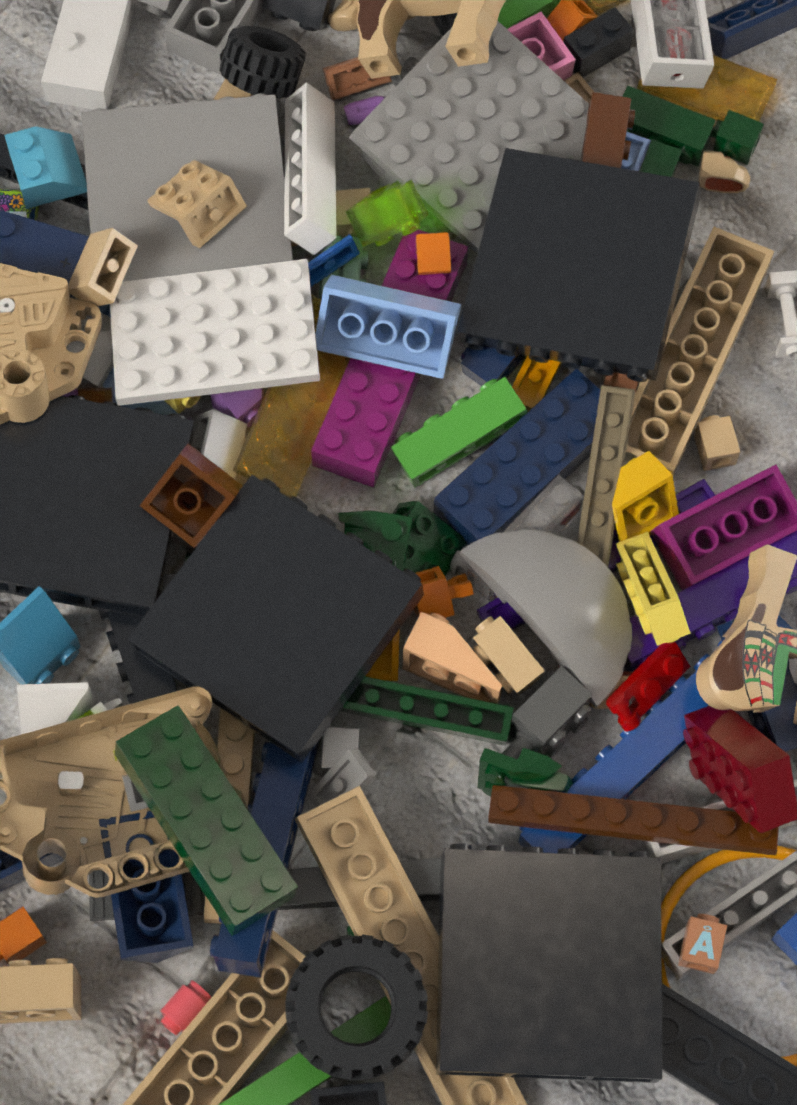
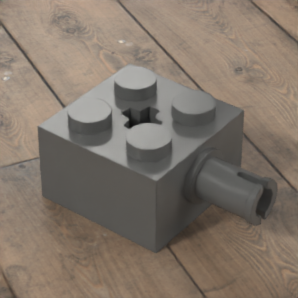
(549, 716)

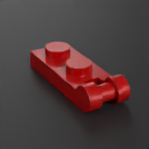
(647, 685)

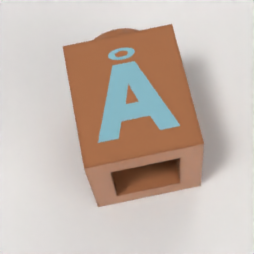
(702, 943)

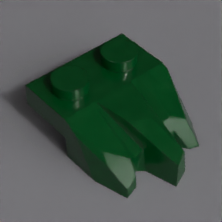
(380, 532)
(528, 772)

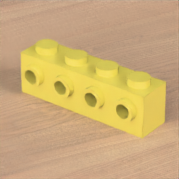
(651, 590)

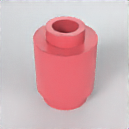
(184, 1007)

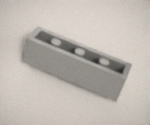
(221, 441)

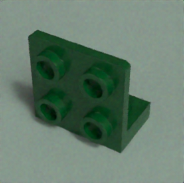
(431, 539)

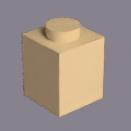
(716, 442)

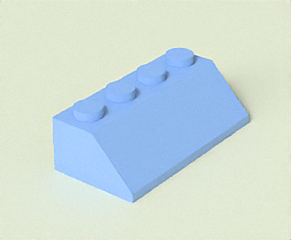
(386, 326)

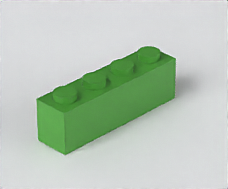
(459, 431)

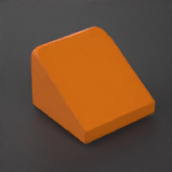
(433, 253)

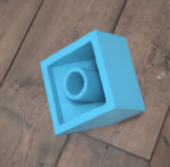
(45, 165)

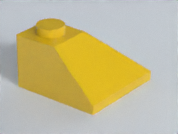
(643, 496)

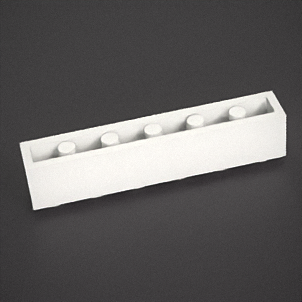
(310, 169)

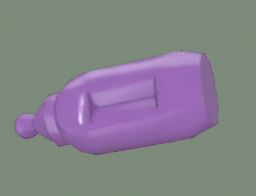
(359, 110)

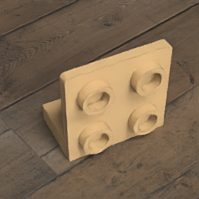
(199, 200)

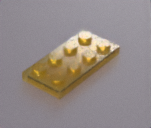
(726, 89)

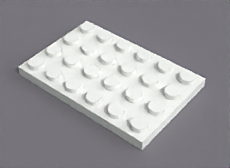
(213, 332)

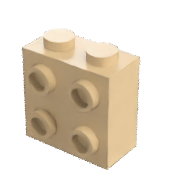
(508, 654)

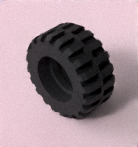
(407, 1015)

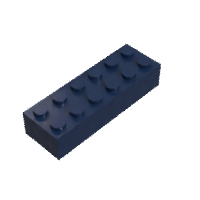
(523, 461)

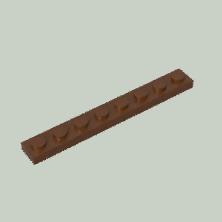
(628, 820)

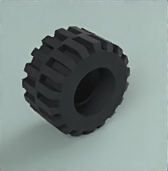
(262, 61)

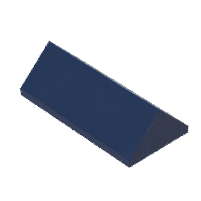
(750, 25)
(152, 917)

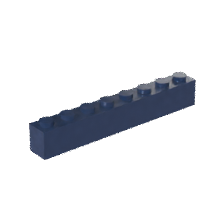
(277, 803)

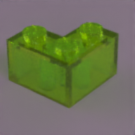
(387, 212)

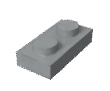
(345, 775)

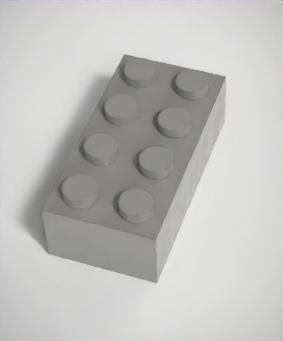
(203, 26)

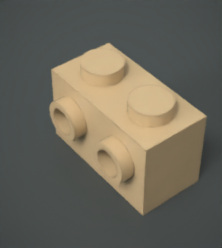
(102, 267)

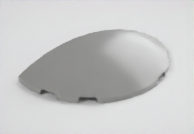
(563, 598)

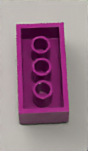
(727, 527)

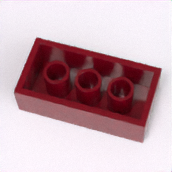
(741, 767)

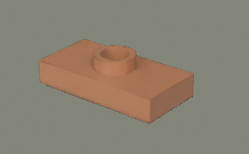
(350, 78)

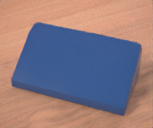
(332, 259)

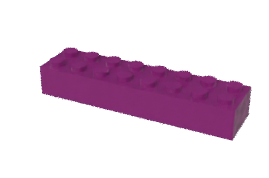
(376, 396)

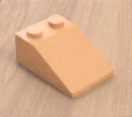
(444, 658)

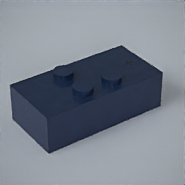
(39, 246)

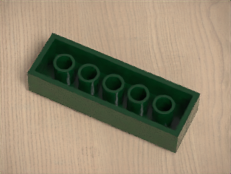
(205, 820)

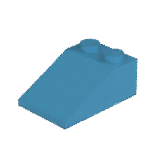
(36, 640)

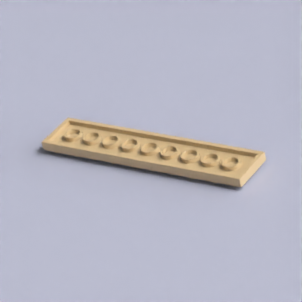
(384, 905)

